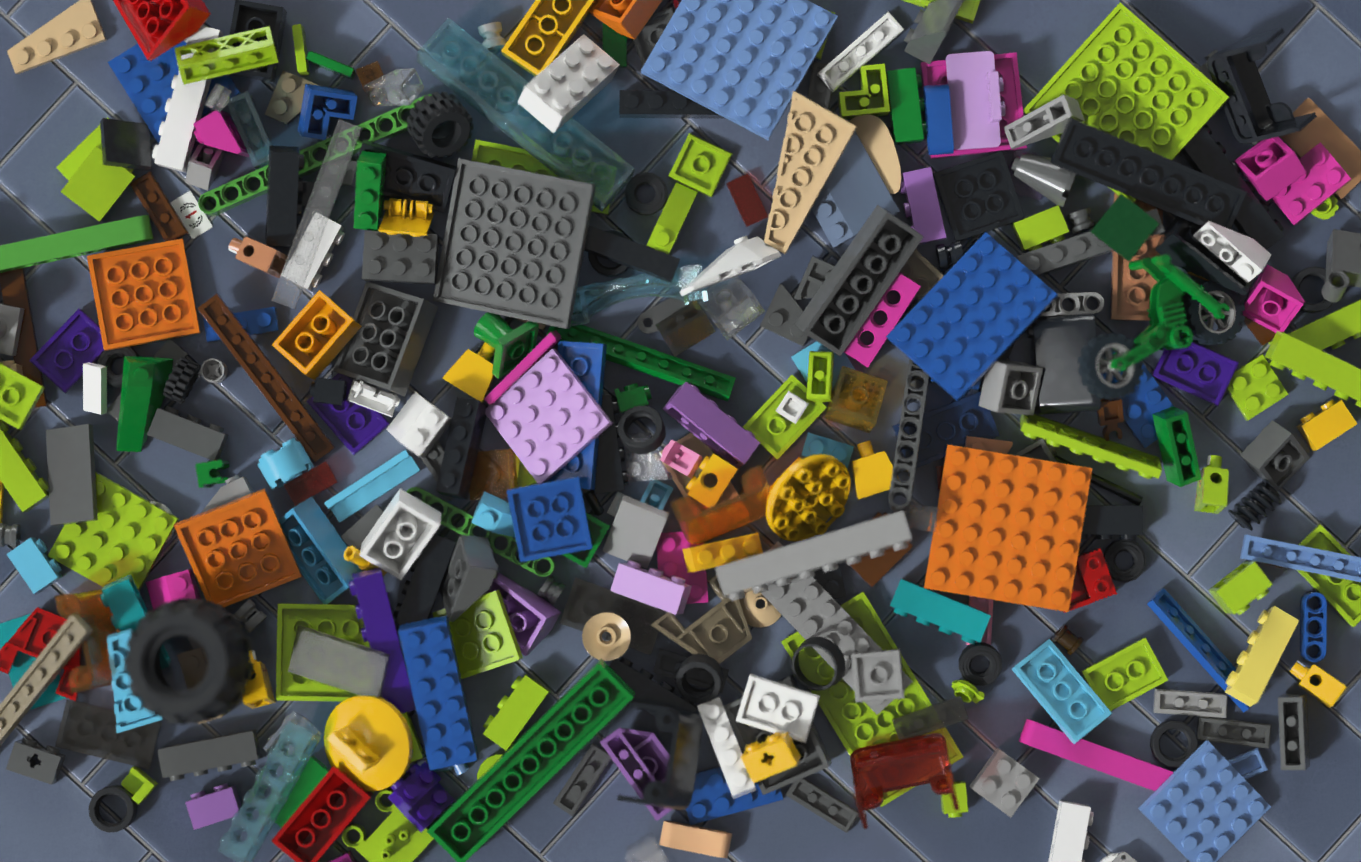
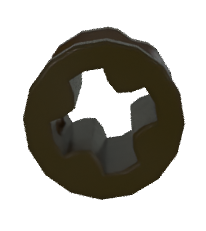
(1067, 639)

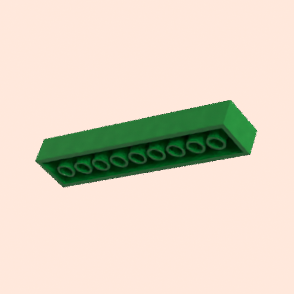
(531, 762)

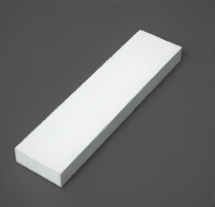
(860, 51)

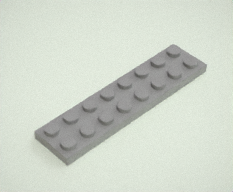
(817, 614)

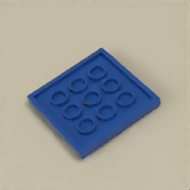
(150, 83)

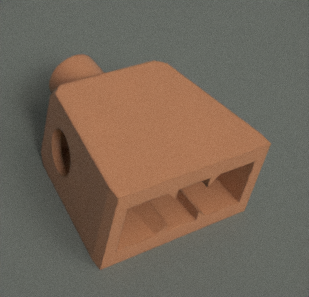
(258, 255)

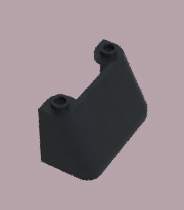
(1057, 351)

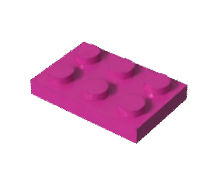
(1312, 189)
(672, 563)

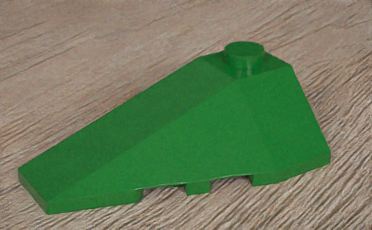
(140, 397)

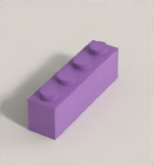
(711, 425)

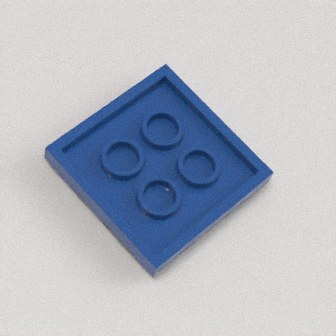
(549, 519)

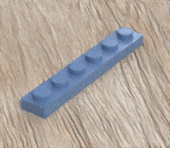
(1301, 558)

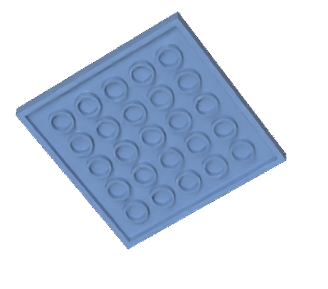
(740, 56)

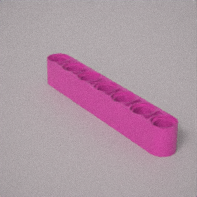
(1094, 756)

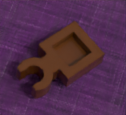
(1109, 415)

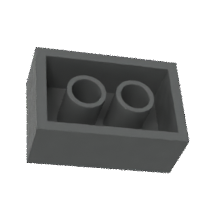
(400, 258)

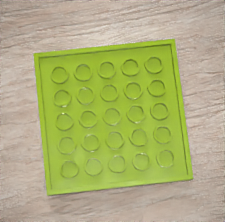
(1135, 87)

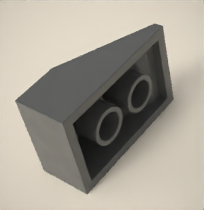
(931, 28)
(468, 574)

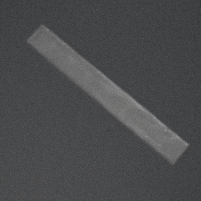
(316, 214)

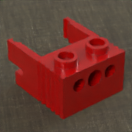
(1091, 580)

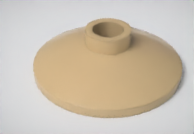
(755, 616)
(604, 649)

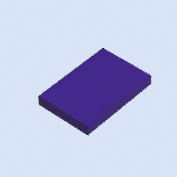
(68, 349)
(1197, 371)
(352, 422)

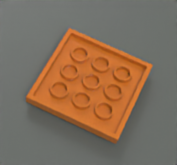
(143, 294)
(238, 549)

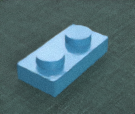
(817, 444)

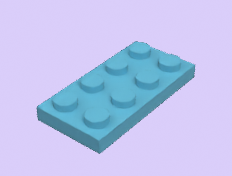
(1061, 691)

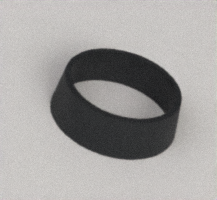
(835, 654)

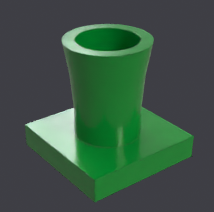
(509, 344)

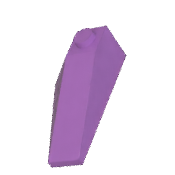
(528, 613)

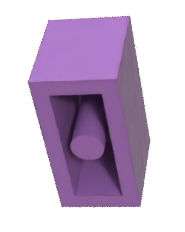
(213, 807)

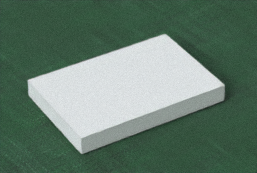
(777, 708)

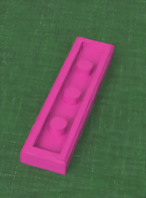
(529, 361)

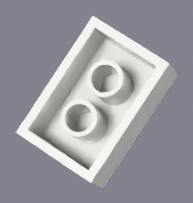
(400, 534)

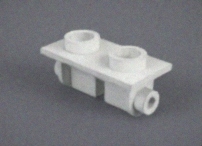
(373, 398)

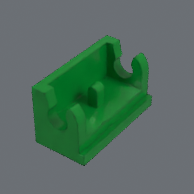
(208, 472)

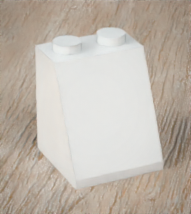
(419, 425)

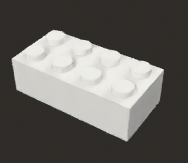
(568, 83)

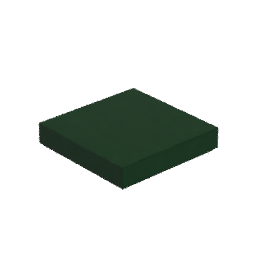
(1125, 227)

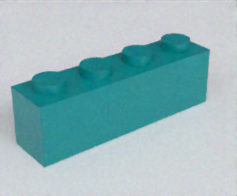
(128, 608)
(940, 610)

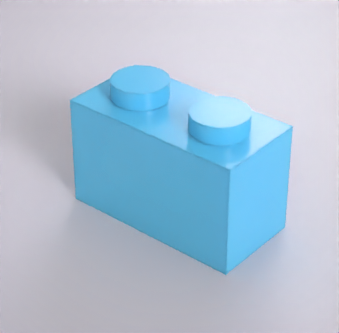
(35, 565)

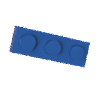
(254, 322)

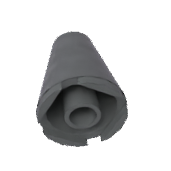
(1044, 177)

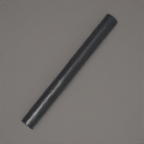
(1108, 485)

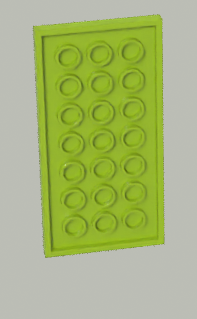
(852, 720)

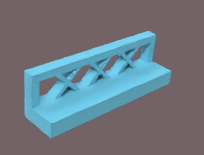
(372, 486)

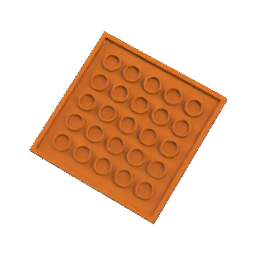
(1008, 528)

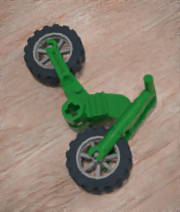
(1174, 308)

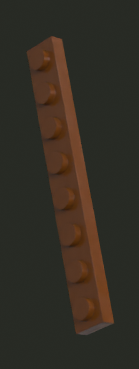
(266, 377)

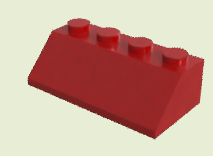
(321, 817)

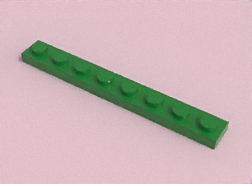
(652, 361)

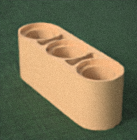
(695, 839)

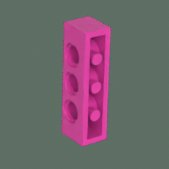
(866, 353)

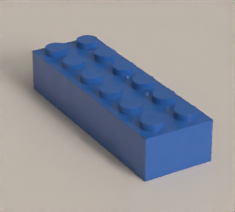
(438, 692)

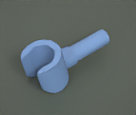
(459, 769)

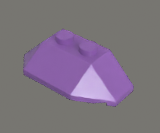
(640, 760)

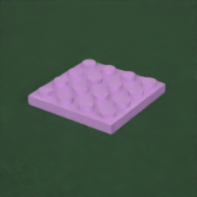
(547, 417)

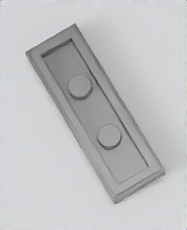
(1190, 703)

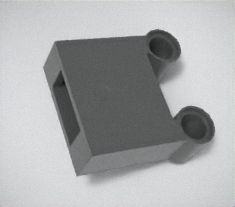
(1342, 264)

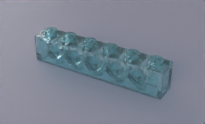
(281, 787)

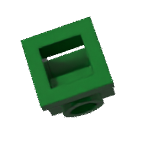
(633, 397)

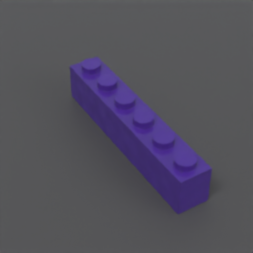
(382, 635)

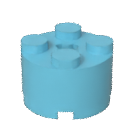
(284, 464)

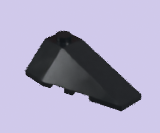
(1196, 258)

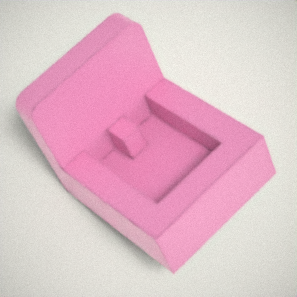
(681, 458)

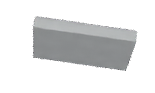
(635, 531)

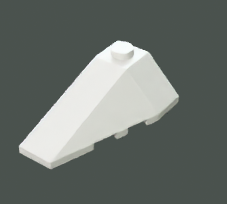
(734, 261)

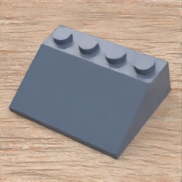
(851, 194)

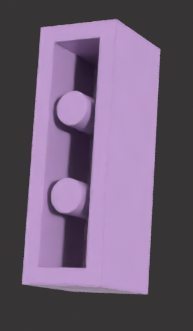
(651, 587)

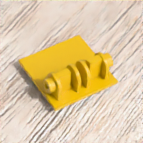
(406, 221)

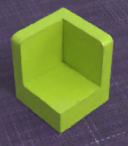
(139, 784)

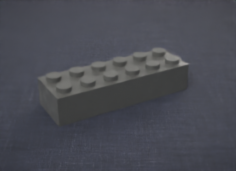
(858, 280)

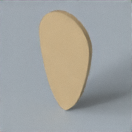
(881, 149)

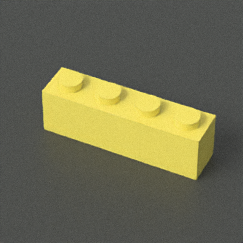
(1261, 656)

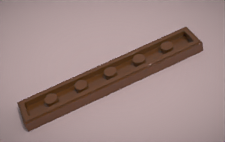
(16, 294)

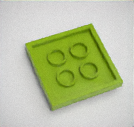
(483, 636)

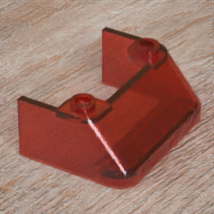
(901, 766)

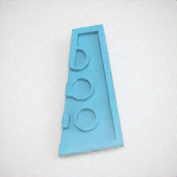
(127, 708)

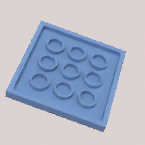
(1204, 806)

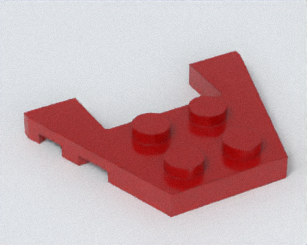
(32, 639)

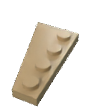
(63, 35)

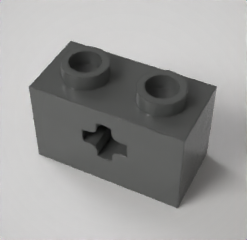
(22, 762)

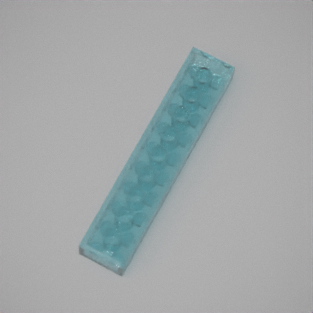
(495, 91)

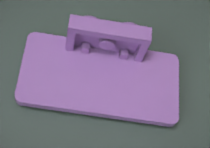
(975, 100)

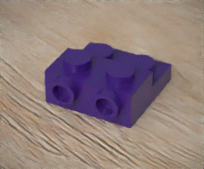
(420, 796)

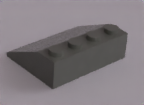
(390, 338)
(812, 753)

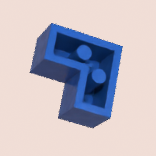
(322, 103)

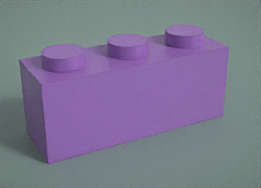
(922, 204)

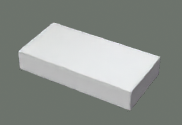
(95, 388)

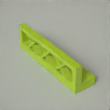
(227, 58)

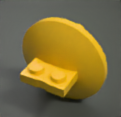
(807, 497)
(368, 741)

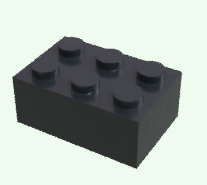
(252, 16)

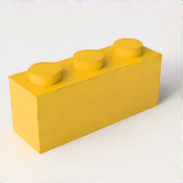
(722, 552)

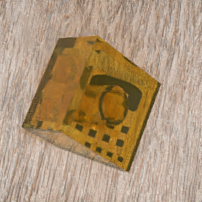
(856, 399)

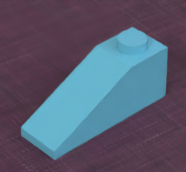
(494, 515)

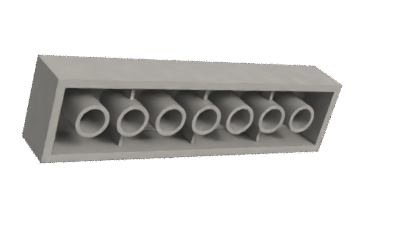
(813, 555)

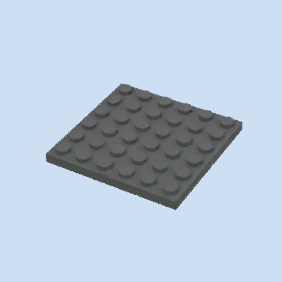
(514, 243)

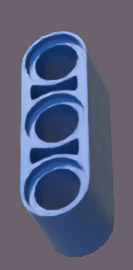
(938, 119)
(1318, 638)

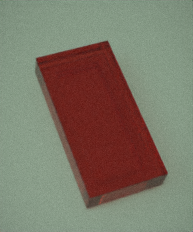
(747, 200)

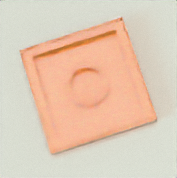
(494, 474)

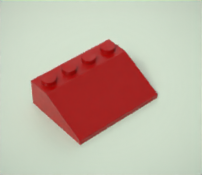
(162, 23)

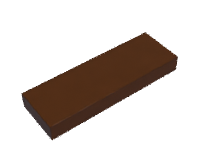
(159, 207)

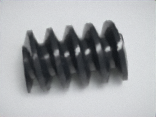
(1256, 506)

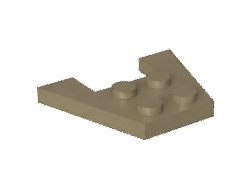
(715, 633)

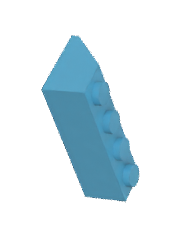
(318, 550)

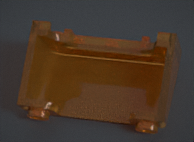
(726, 516)
(98, 617)

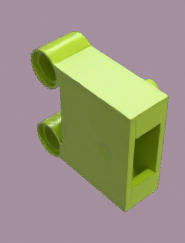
(393, 840)

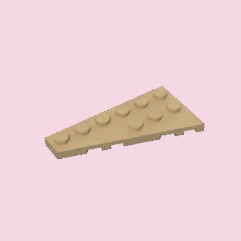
(807, 158)

